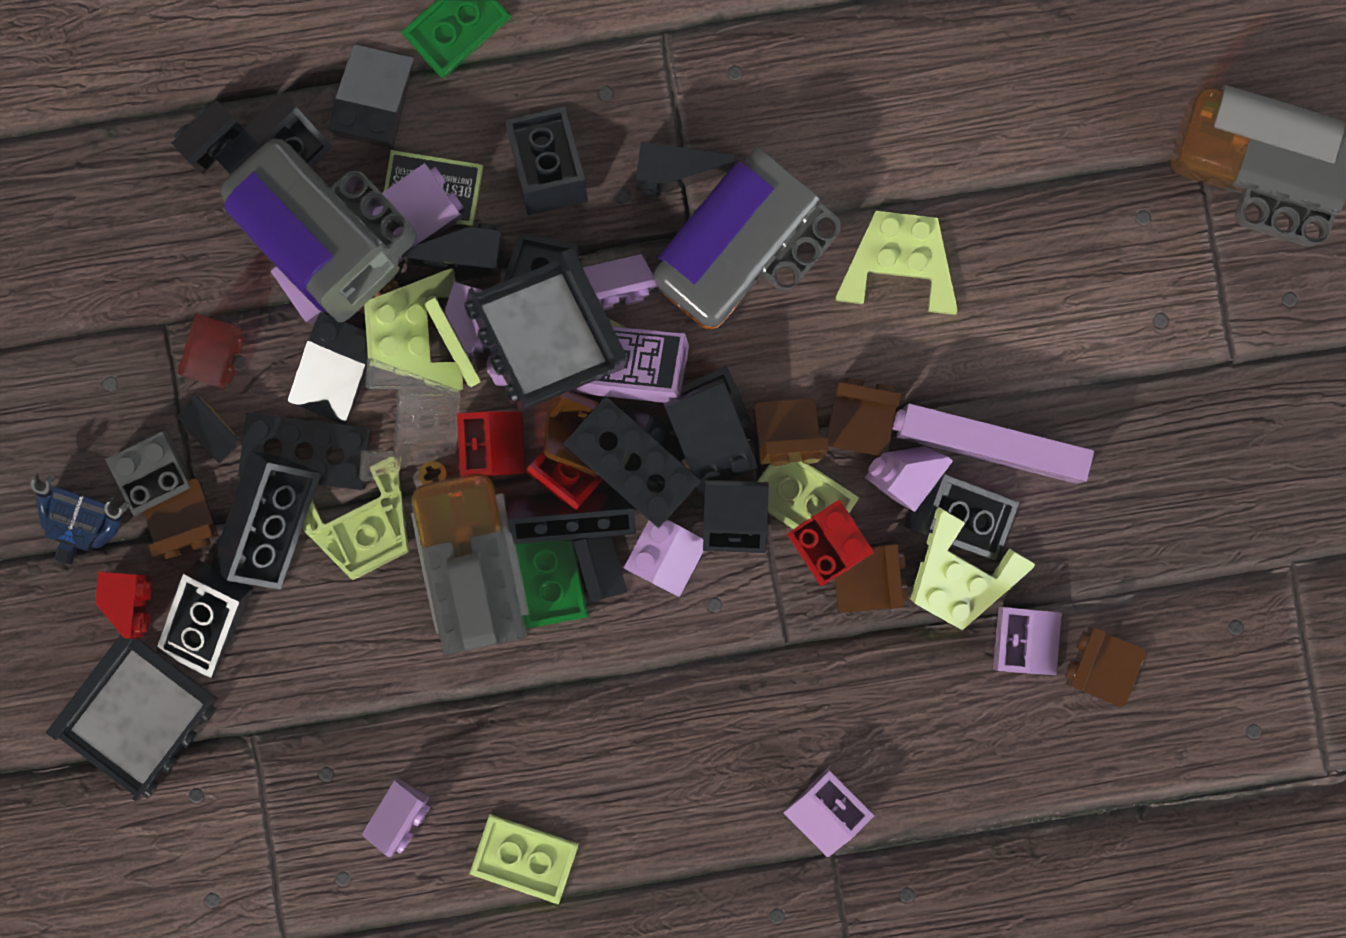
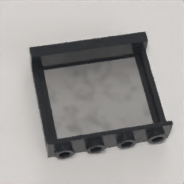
(546, 332)
(134, 715)

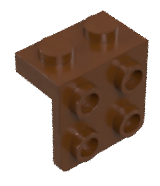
(862, 417)
(561, 421)
(788, 432)
(180, 523)
(873, 582)
(1105, 666)

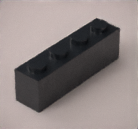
(551, 519)

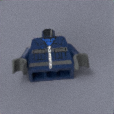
(75, 518)

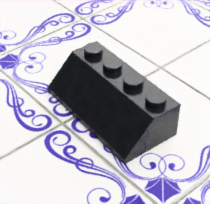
(265, 521)

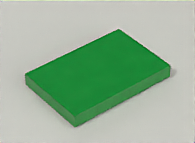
(454, 31)
(551, 582)

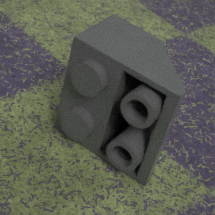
(149, 472)

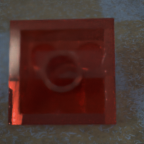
(211, 351)

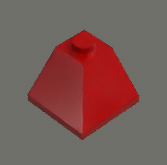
(562, 480)

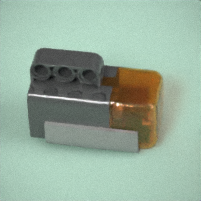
(1269, 153)
(469, 563)

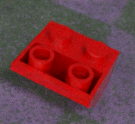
(491, 443)
(830, 543)
(124, 601)

